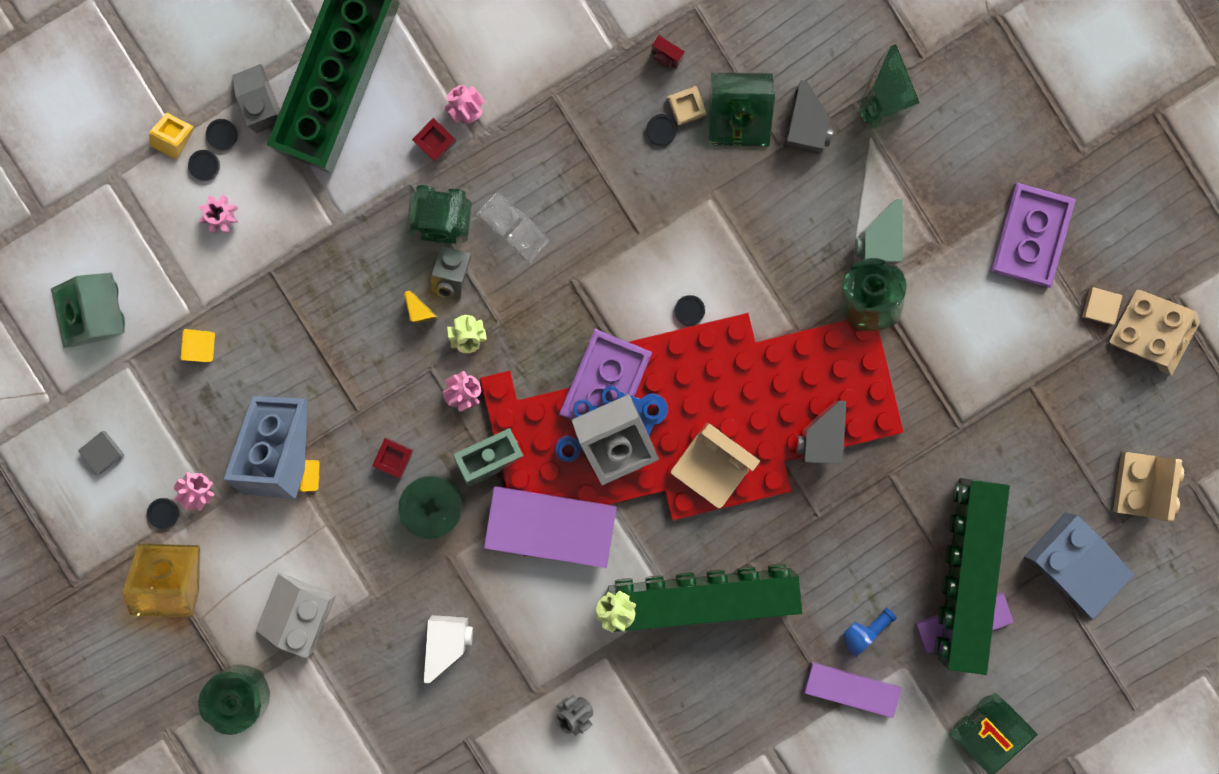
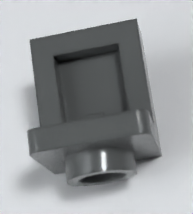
(450, 272)

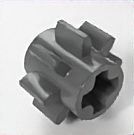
(574, 715)

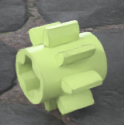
(466, 334)
(615, 611)

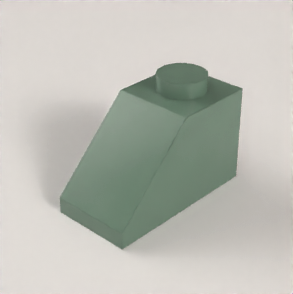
(883, 236)
(487, 457)

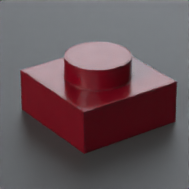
(667, 53)
(434, 140)
(393, 458)

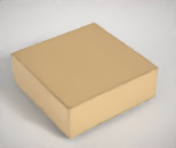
(687, 106)
(1102, 306)

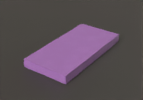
(550, 527)

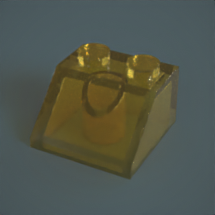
(163, 580)

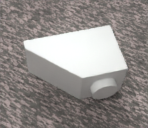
(445, 643)

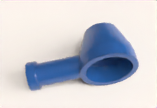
(860, 637)

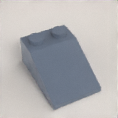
(270, 448)
(1079, 564)

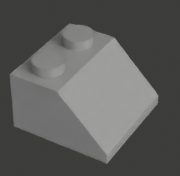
(615, 439)
(295, 615)

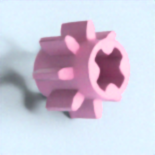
(464, 104)
(210, 212)
(462, 391)
(193, 491)

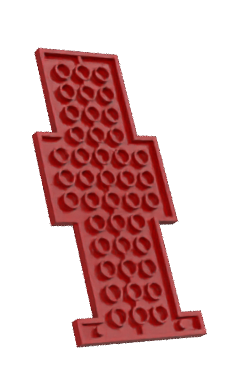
(718, 376)

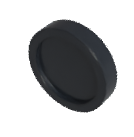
(661, 129)
(221, 134)
(204, 165)
(689, 310)
(163, 513)

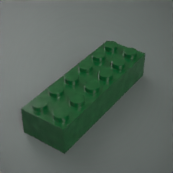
(331, 80)
(972, 575)
(712, 597)

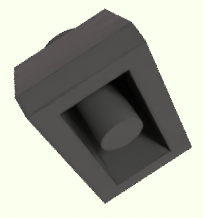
(256, 98)
(808, 122)
(824, 436)

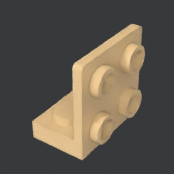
(1156, 330)
(713, 465)
(1148, 486)

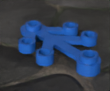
(641, 406)

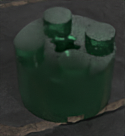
(439, 215)
(873, 295)
(416, 514)
(223, 712)

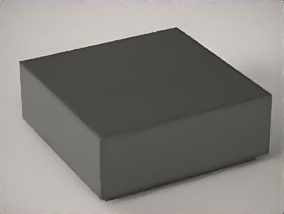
(101, 452)

